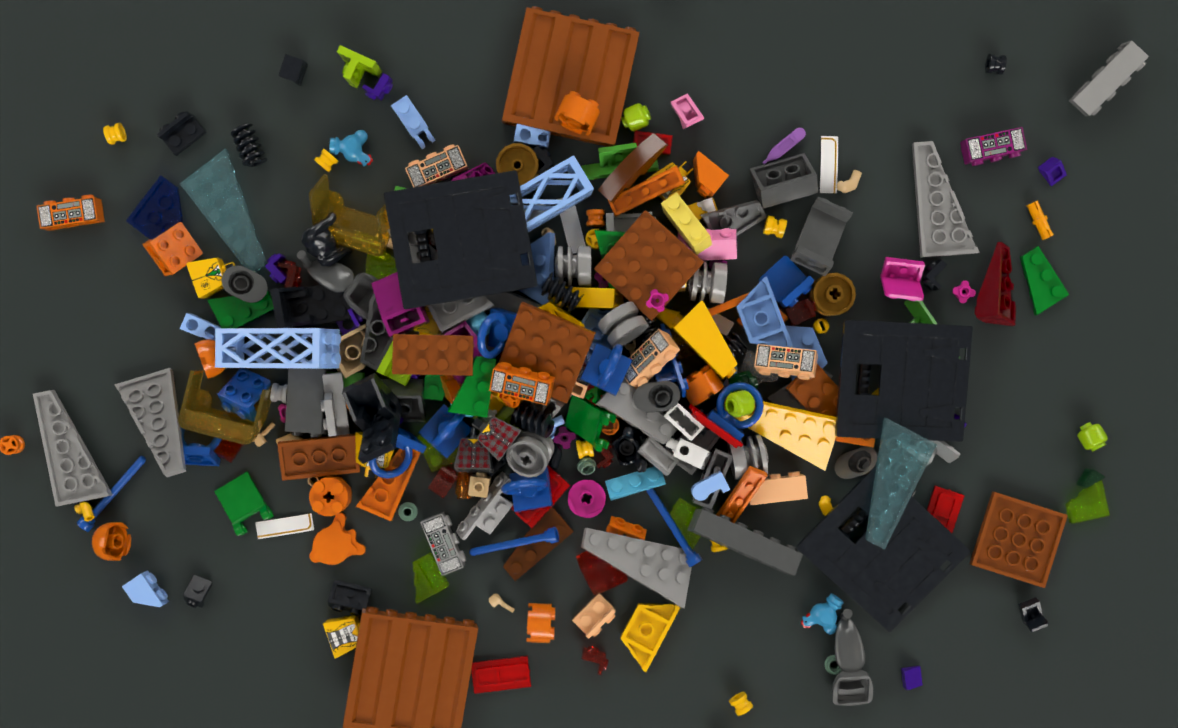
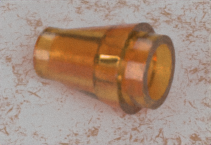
(462, 485)

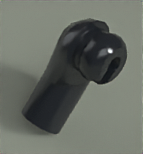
(556, 457)

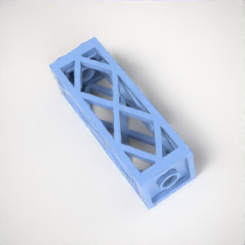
(579, 180)
(231, 348)

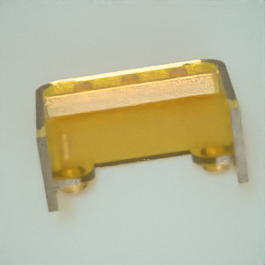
(352, 227)
(199, 417)

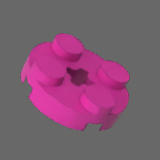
(596, 503)

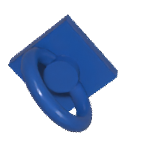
(501, 324)
(606, 368)
(730, 423)
(445, 431)
(407, 442)
(200, 454)
(529, 492)

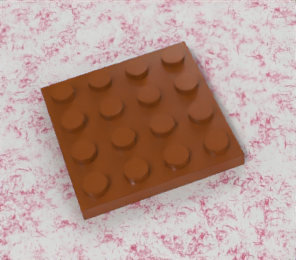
(648, 260)
(549, 346)
(1018, 539)

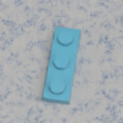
(634, 483)

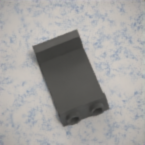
(820, 236)
(304, 401)

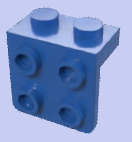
(787, 282)
(242, 393)

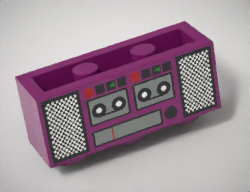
(993, 146)

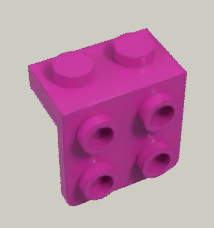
(902, 278)

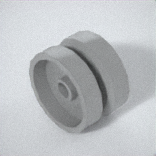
(623, 324)
(530, 454)

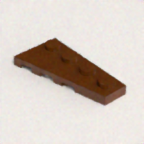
(528, 555)

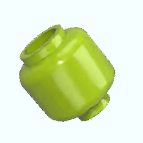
(636, 117)
(740, 403)
(1092, 436)

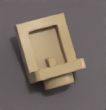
(479, 485)

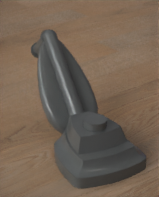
(340, 279)
(852, 684)

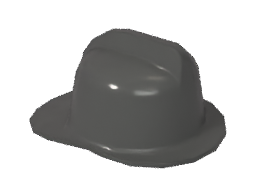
(244, 284)
(656, 396)
(856, 463)

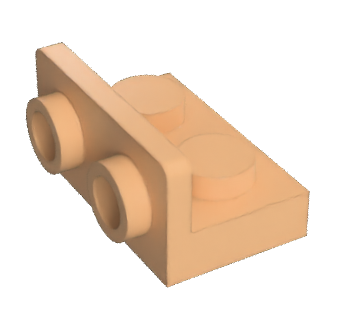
(595, 615)

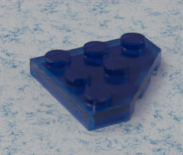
(158, 209)

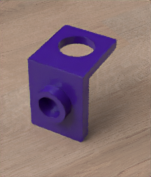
(357, 322)

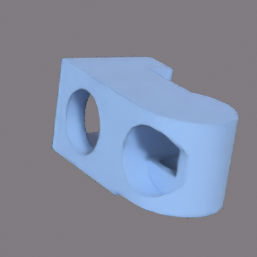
(531, 136)
(198, 326)
(708, 485)

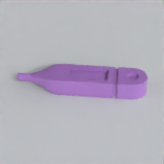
(785, 145)

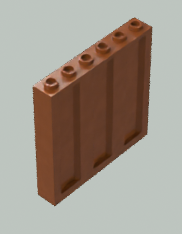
(565, 56)
(409, 671)

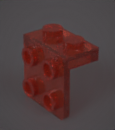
(599, 573)

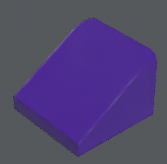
(1052, 170)
(911, 677)

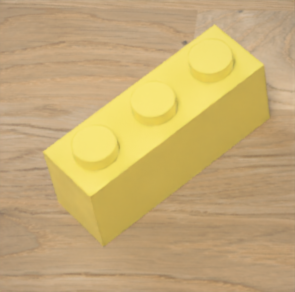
(686, 223)

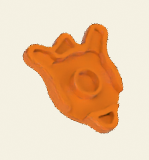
(335, 543)

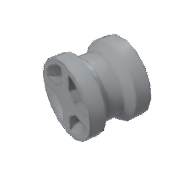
(278, 393)

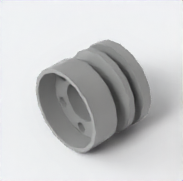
(574, 266)
(709, 282)
(749, 455)

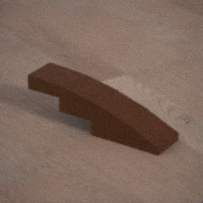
(632, 166)

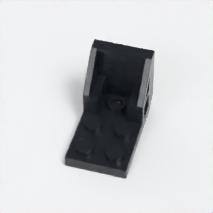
(308, 306)
(376, 413)

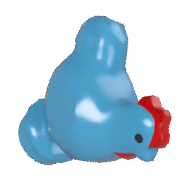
(351, 148)
(824, 614)

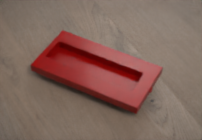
(703, 419)
(558, 487)
(945, 506)
(501, 674)

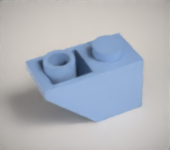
(145, 590)

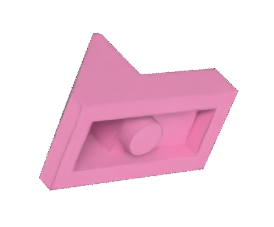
(686, 111)

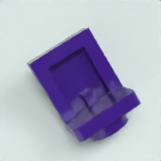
(382, 87)
(276, 272)

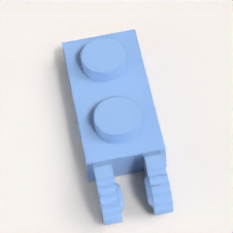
(412, 120)

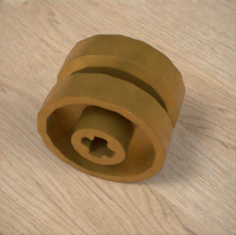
(515, 154)
(843, 293)

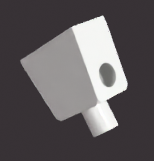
(684, 421)
(697, 456)

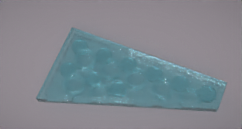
(223, 204)
(898, 470)

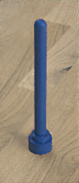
(88, 525)
(550, 535)
(692, 557)

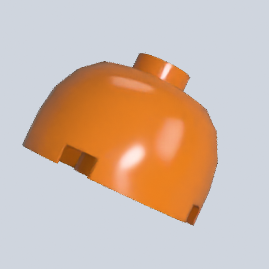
(206, 353)
(111, 541)

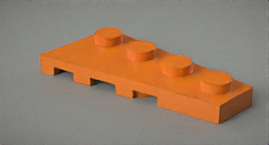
(385, 493)

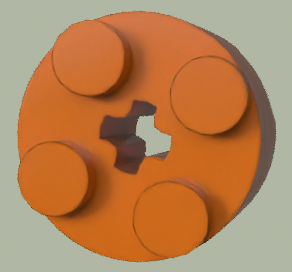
(577, 113)
(702, 385)
(319, 495)
(540, 623)

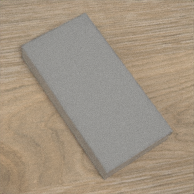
(658, 455)

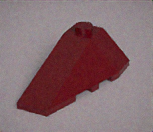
(994, 298)

